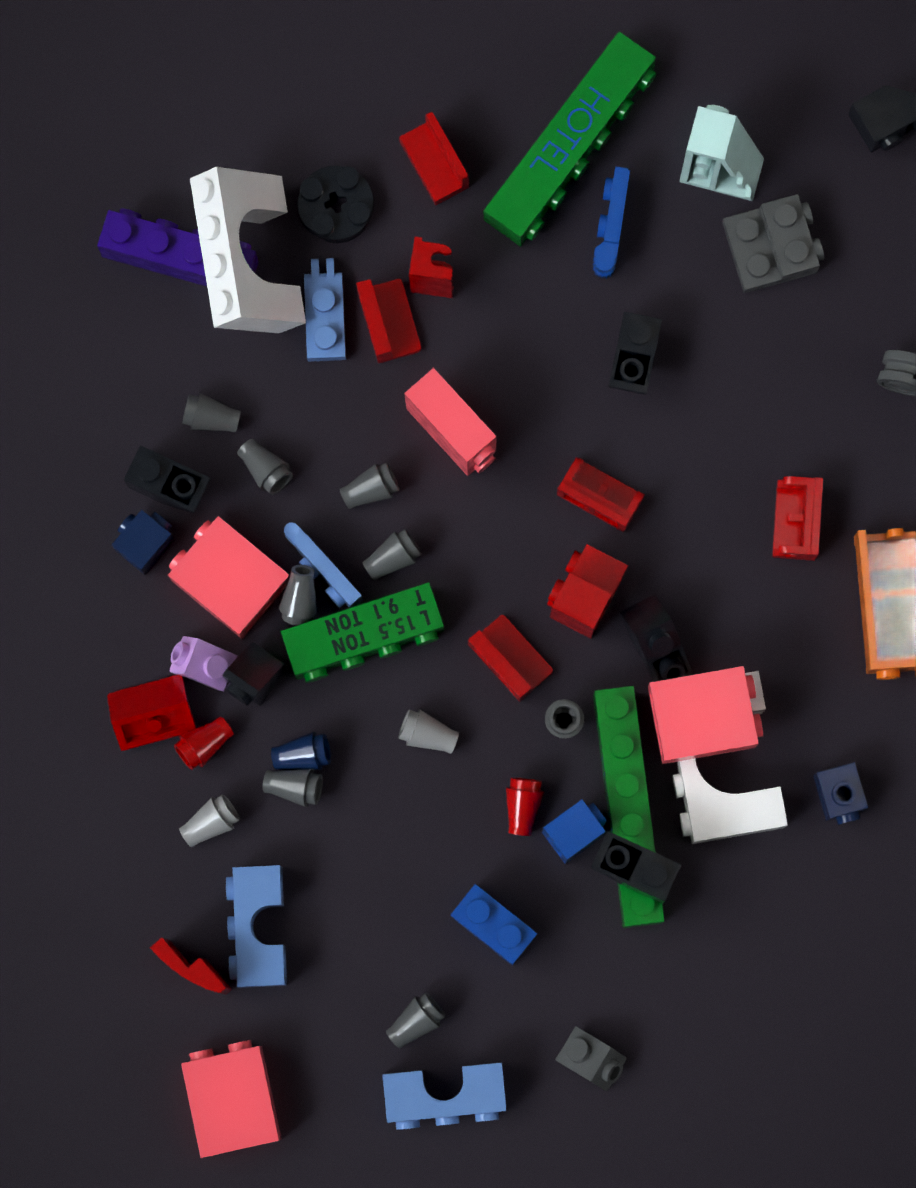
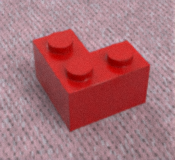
(586, 591)

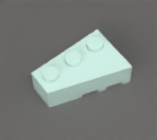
(721, 155)

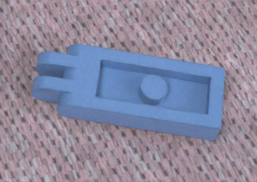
(324, 313)
(339, 588)

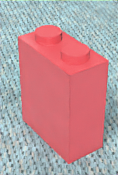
(451, 423)
(228, 576)
(704, 714)
(230, 1099)

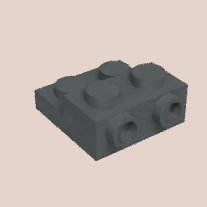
(773, 243)

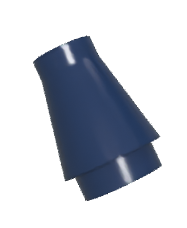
(306, 752)

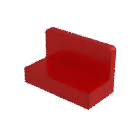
(435, 160)
(388, 319)
(510, 657)
(150, 712)

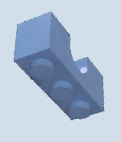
(252, 892)
(409, 1101)

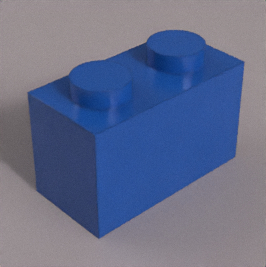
(575, 830)
(493, 924)

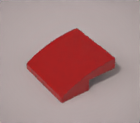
(199, 973)

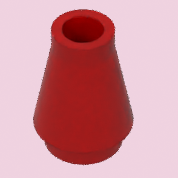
(203, 742)
(523, 804)

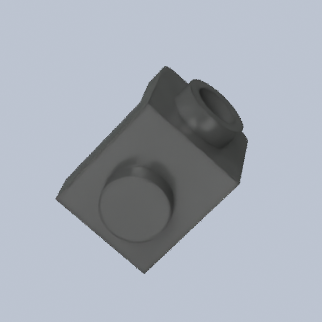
(591, 1059)

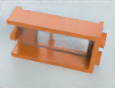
(888, 600)

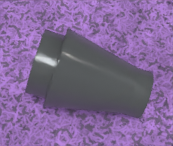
(208, 414)
(266, 468)
(371, 486)
(392, 555)
(299, 597)
(564, 708)
(297, 786)
(417, 1019)

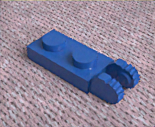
(610, 225)

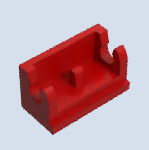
(429, 275)
(599, 494)
(797, 518)

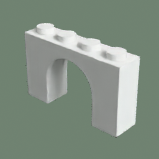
(235, 292)
(723, 815)

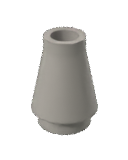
(426, 732)
(210, 821)

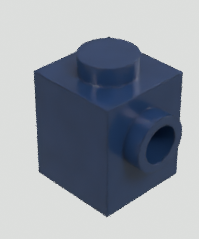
(143, 539)
(841, 793)

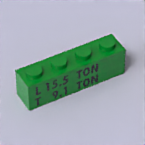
(362, 632)

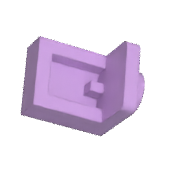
(201, 662)

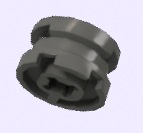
(899, 372)

